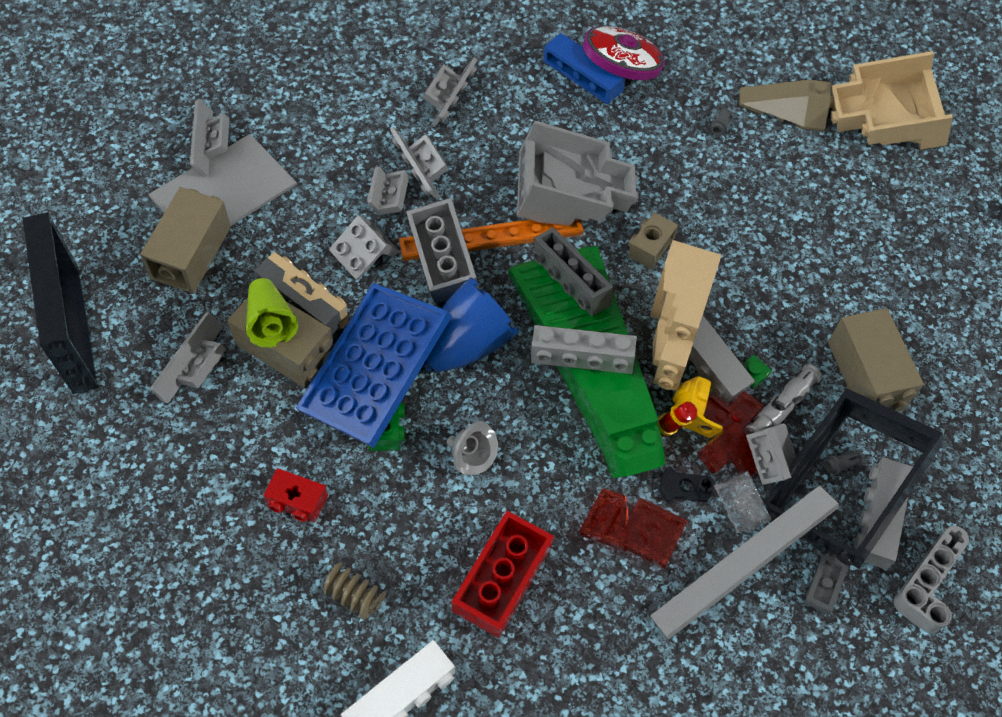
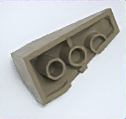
(797, 101)

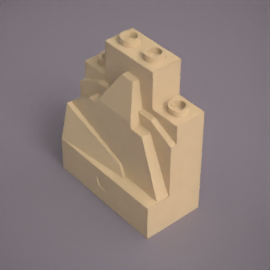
(892, 102)
(680, 307)

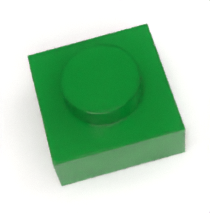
(757, 370)

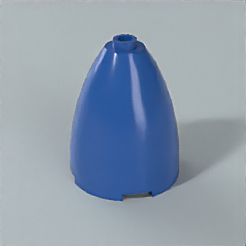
(473, 331)

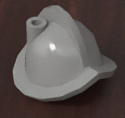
(474, 448)

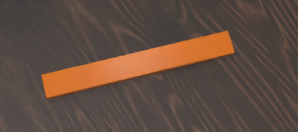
(498, 235)

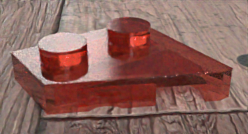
(608, 520)

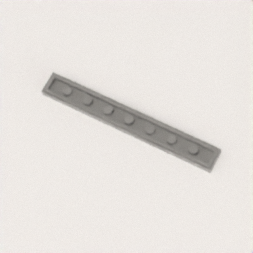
(744, 562)

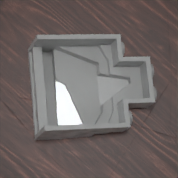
(571, 177)

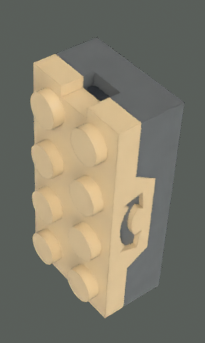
(304, 293)

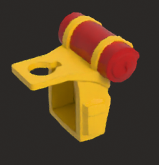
(689, 410)

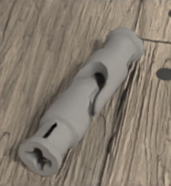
(793, 394)

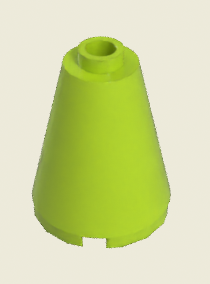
(268, 315)

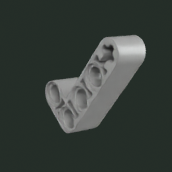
(934, 573)

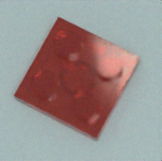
(653, 532)

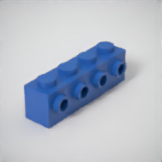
(572, 62)

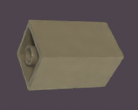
(186, 240)
(295, 359)
(875, 359)

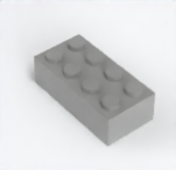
(441, 248)

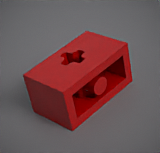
(289, 485)

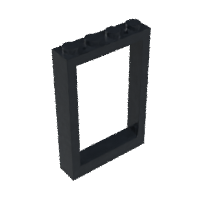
(59, 304)
(881, 419)

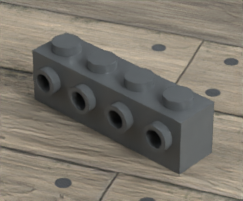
(572, 272)

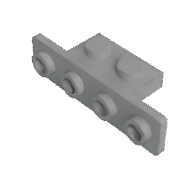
(445, 87)
(208, 137)
(424, 159)
(192, 360)

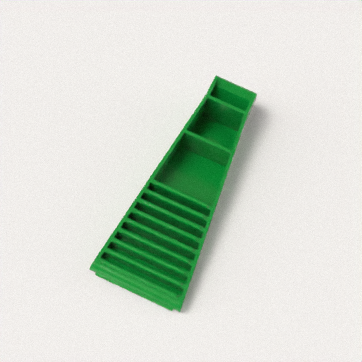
(611, 402)

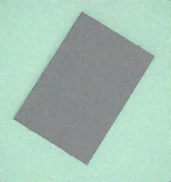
(241, 177)

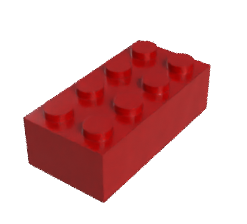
(502, 574)

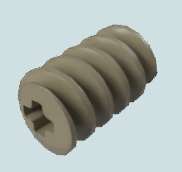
(352, 593)

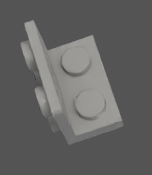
(361, 246)
(772, 453)

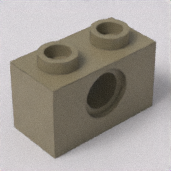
(661, 233)

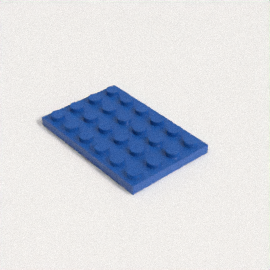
(374, 363)

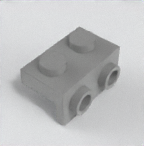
(387, 191)

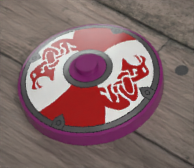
(623, 52)

